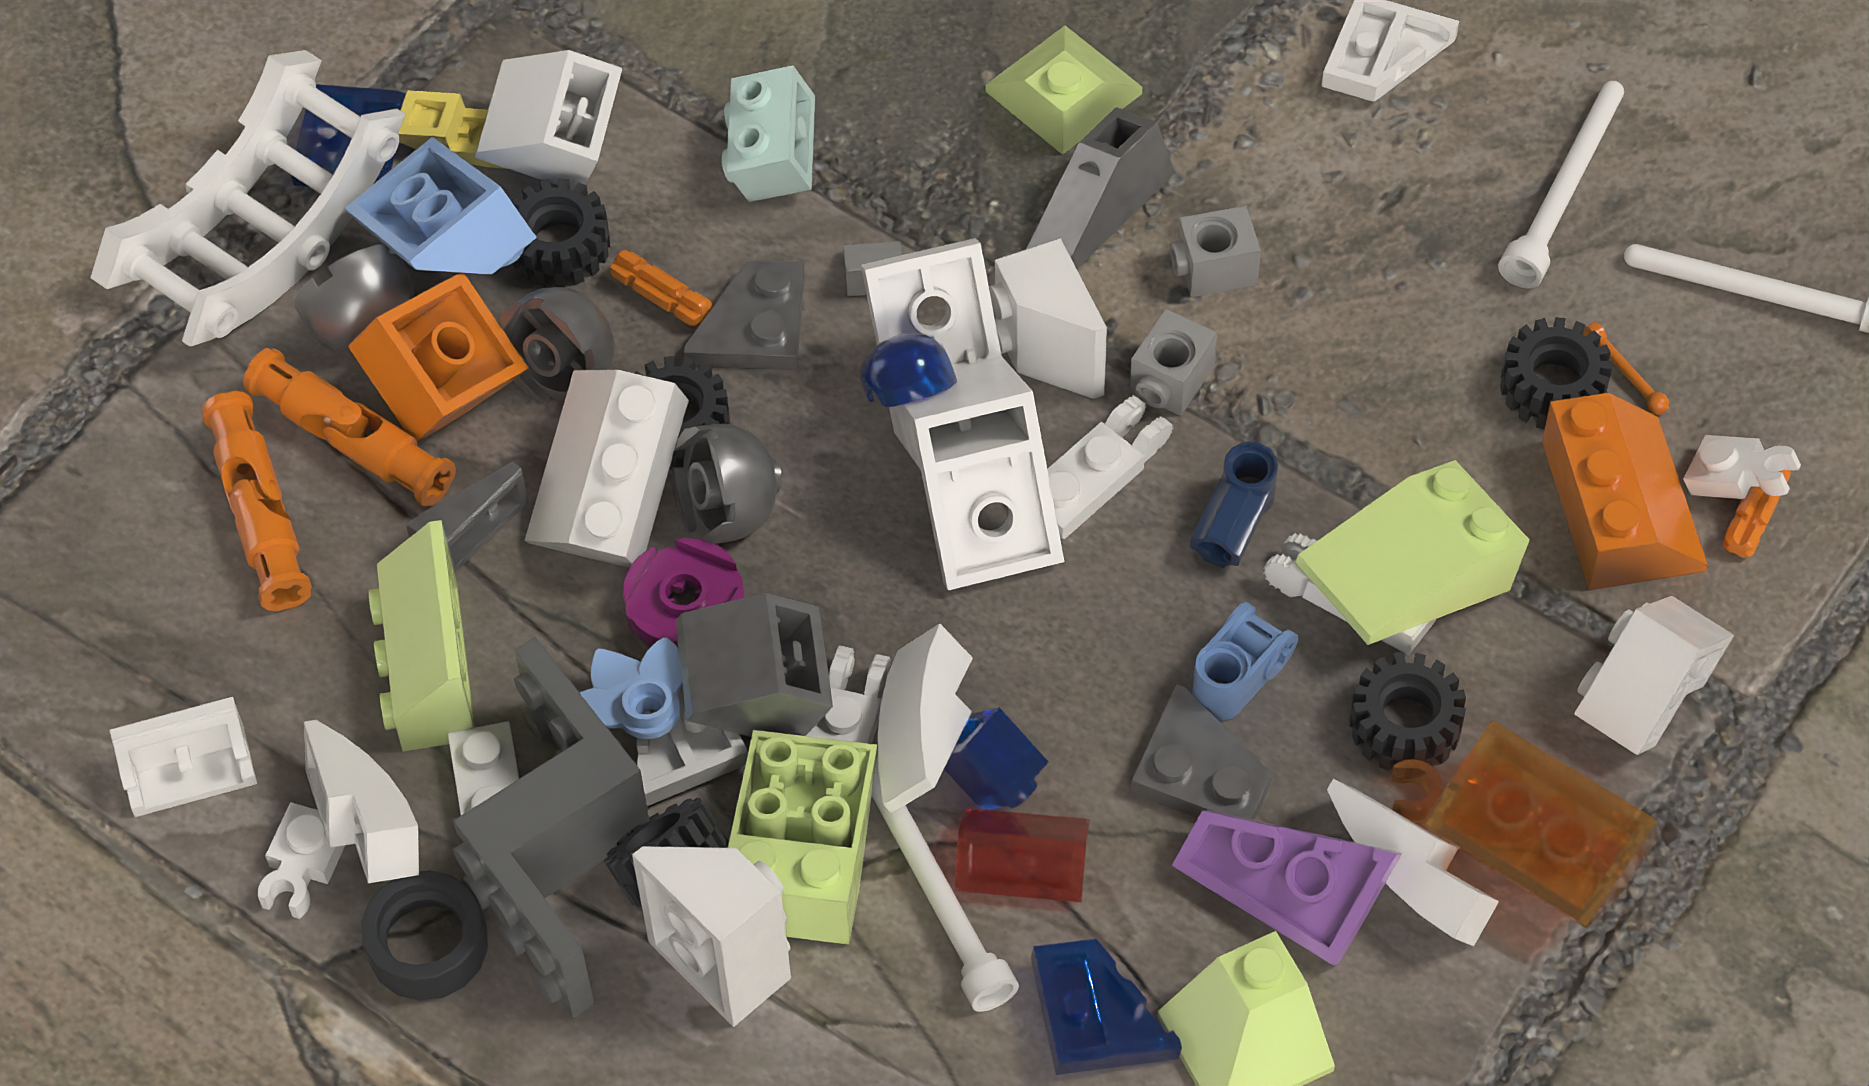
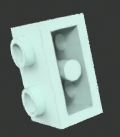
(769, 134)

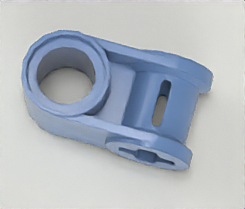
(1246, 655)

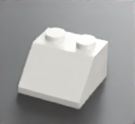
(1049, 320)

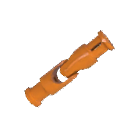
(344, 423)
(256, 501)

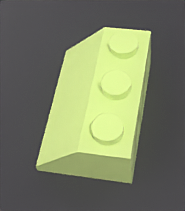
(421, 642)

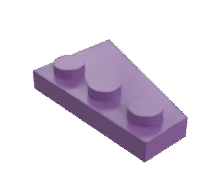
(1289, 878)

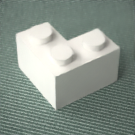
(1654, 663)

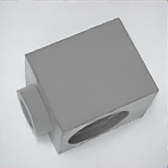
(1234, 249)
(1173, 343)

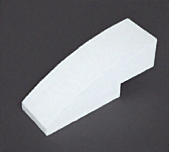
(920, 716)
(360, 805)
(1421, 870)

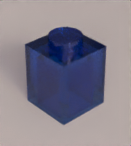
(995, 761)

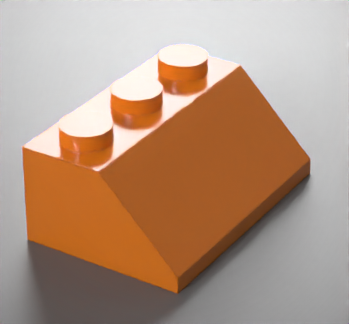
(1620, 492)

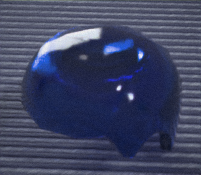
(906, 370)

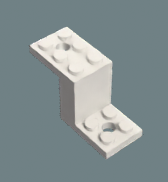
(978, 436)

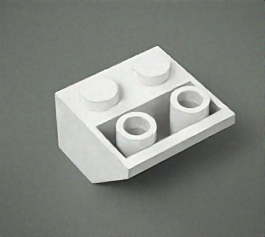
(549, 115)

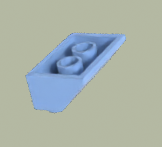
(443, 214)

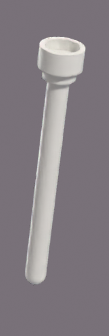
(1527, 257)
(1749, 284)
(986, 979)

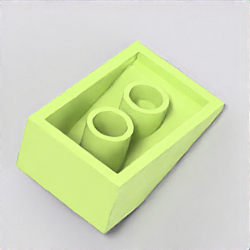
(1416, 554)

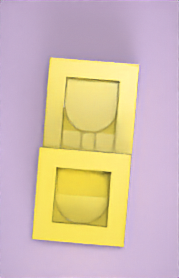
(444, 119)

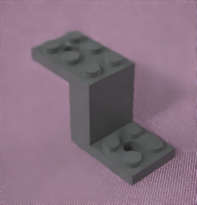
(550, 827)

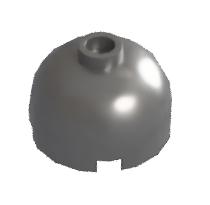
(357, 293)
(555, 335)
(724, 482)

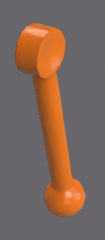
(1656, 402)

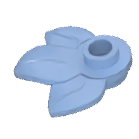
(629, 687)

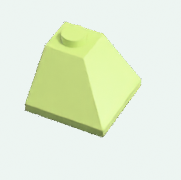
(1063, 89)
(1249, 1021)

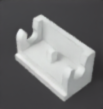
(183, 756)

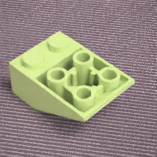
(807, 820)

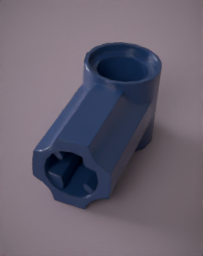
(1236, 505)

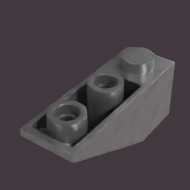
(1105, 183)

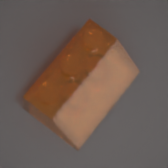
(1542, 825)

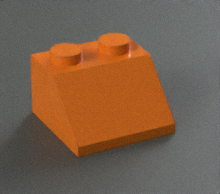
(437, 356)

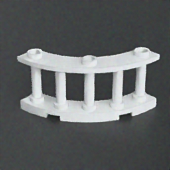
(220, 188)

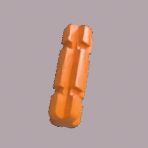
(660, 288)
(1750, 521)

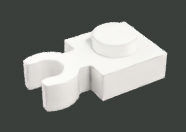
(1733, 464)
(299, 854)

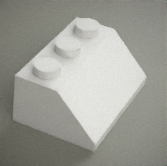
(607, 465)
(716, 923)

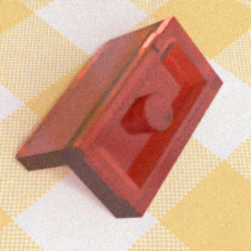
(1021, 855)

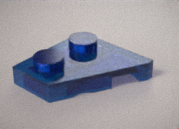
(1094, 1012)

